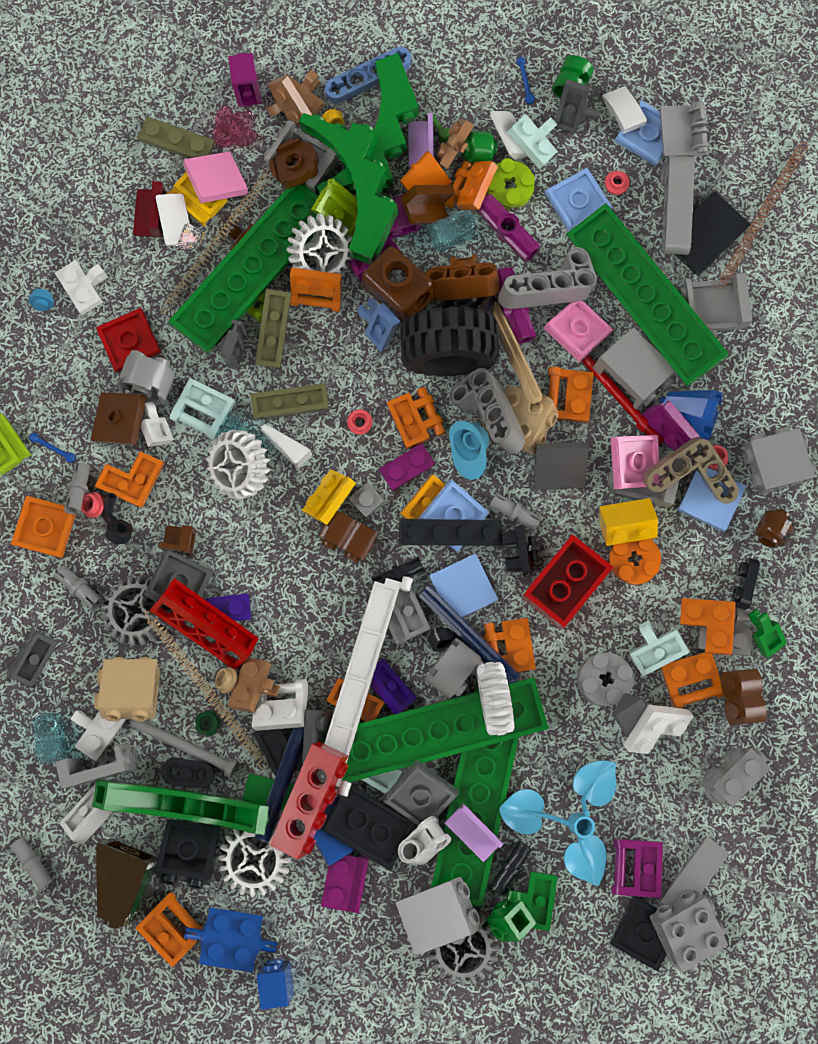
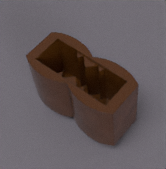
(348, 537)
(743, 696)

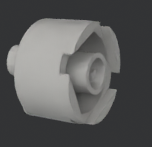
(146, 377)
(453, 669)
(618, 673)

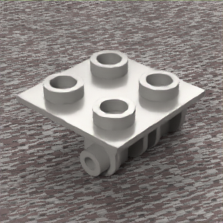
(684, 130)

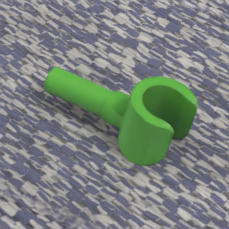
(442, 133)

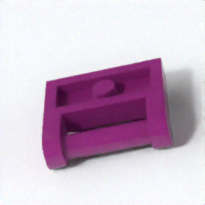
(646, 868)

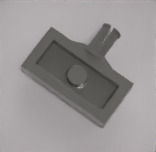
(574, 107)

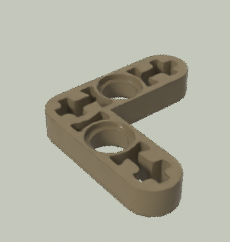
(700, 463)

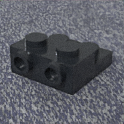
(187, 853)

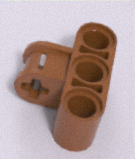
(464, 279)

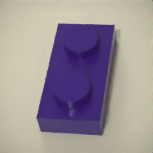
(234, 606)
(391, 688)

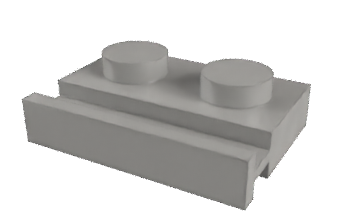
(407, 618)

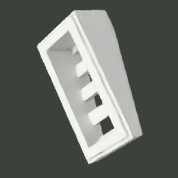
(291, 449)

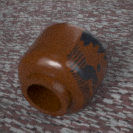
(775, 528)

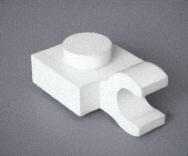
(154, 428)

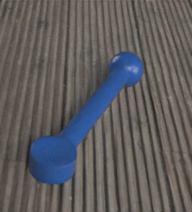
(529, 99)
(70, 457)

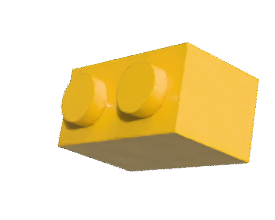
(628, 521)

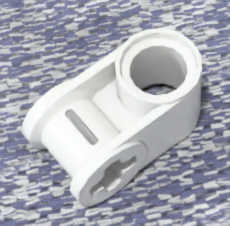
(427, 839)

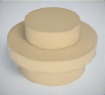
(226, 680)

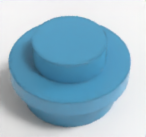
(41, 300)

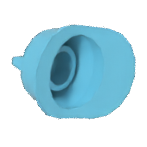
(469, 448)

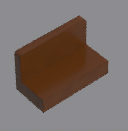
(426, 203)

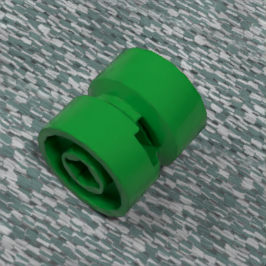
(574, 69)

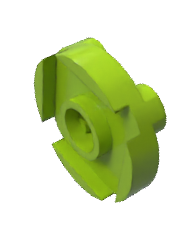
(524, 182)

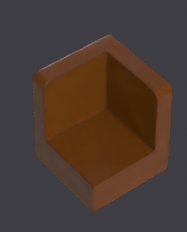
(179, 539)

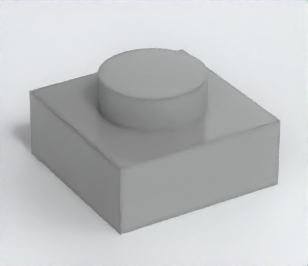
(366, 500)

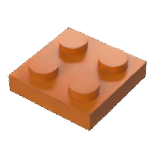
(43, 527)

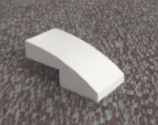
(625, 109)

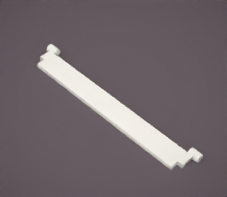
(362, 668)

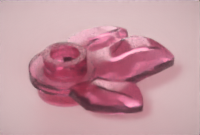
(236, 125)

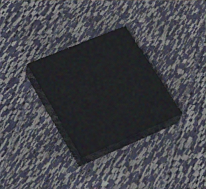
(637, 935)

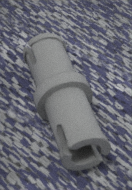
(77, 488)
(515, 511)
(78, 587)
(31, 863)

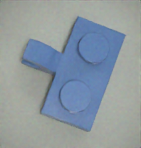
(381, 322)

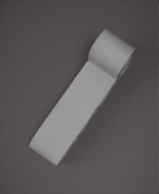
(678, 178)
(567, 285)
(486, 393)

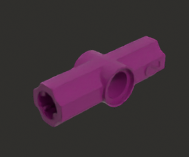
(517, 239)
(517, 318)

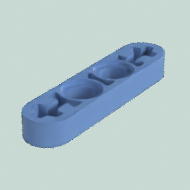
(365, 71)

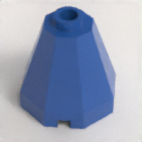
(697, 408)

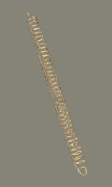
(215, 243)
(204, 692)

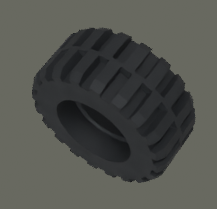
(449, 341)

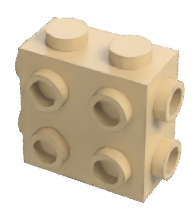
(532, 418)
(128, 689)

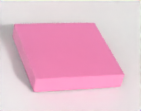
(215, 177)
(578, 329)
(632, 458)

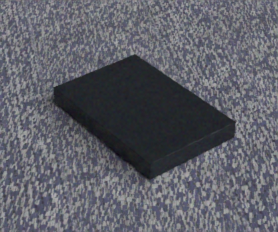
(713, 231)
(368, 827)

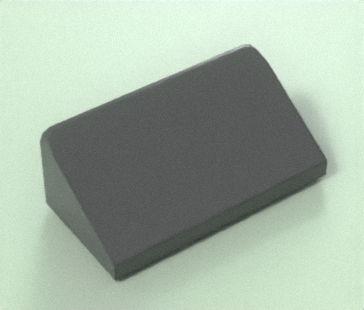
(32, 658)
(629, 712)

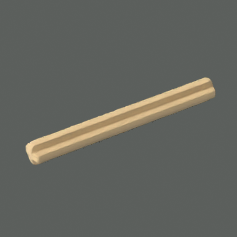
(516, 357)

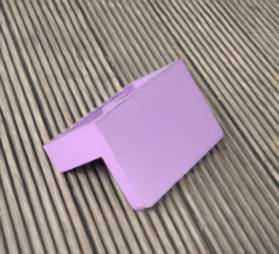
(420, 138)
(473, 832)

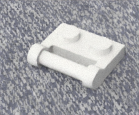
(282, 713)

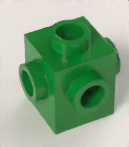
(510, 921)

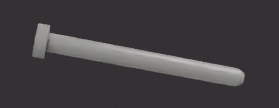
(200, 753)

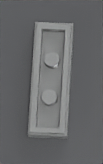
(696, 871)

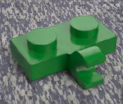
(538, 898)

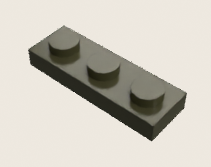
(175, 139)
(273, 328)
(289, 401)

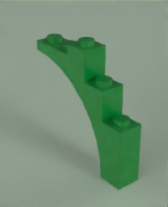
(396, 107)
(354, 150)
(181, 804)

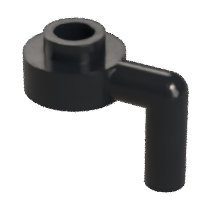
(117, 530)
(441, 638)

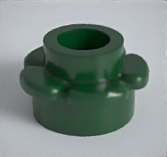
(201, 719)

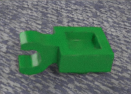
(769, 634)

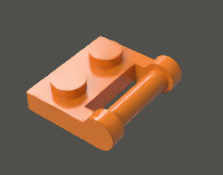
(316, 283)
(577, 393)
(690, 671)
(164, 934)

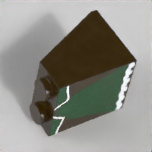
(121, 881)

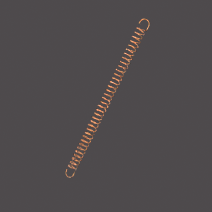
(762, 216)

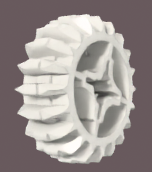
(318, 229)
(236, 448)
(495, 698)
(235, 872)

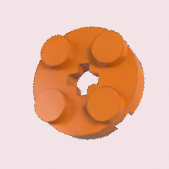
(626, 570)

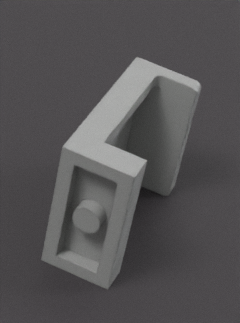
(327, 158)
(720, 308)
(636, 367)
(664, 498)
(72, 774)
(438, 916)

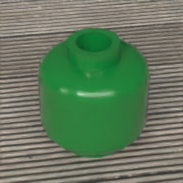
(480, 147)

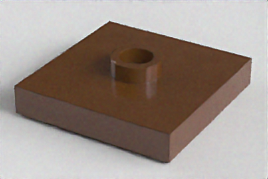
(118, 418)

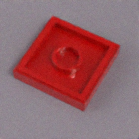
(128, 334)

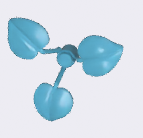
(587, 856)

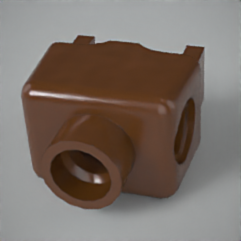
(403, 297)

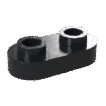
(744, 592)
(188, 773)

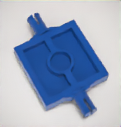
(230, 940)

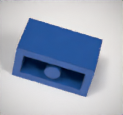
(275, 984)

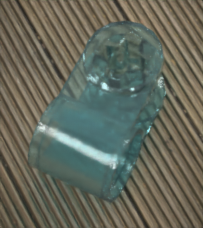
(448, 231)
(51, 741)

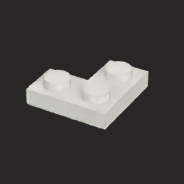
(653, 723)

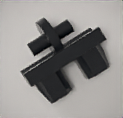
(517, 539)

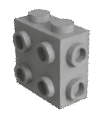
(779, 460)
(735, 776)
(689, 930)

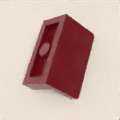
(146, 217)

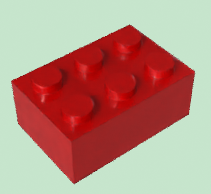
(567, 582)

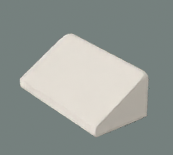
(504, 121)
(172, 216)
(84, 819)

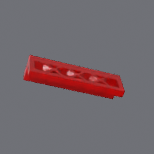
(207, 622)

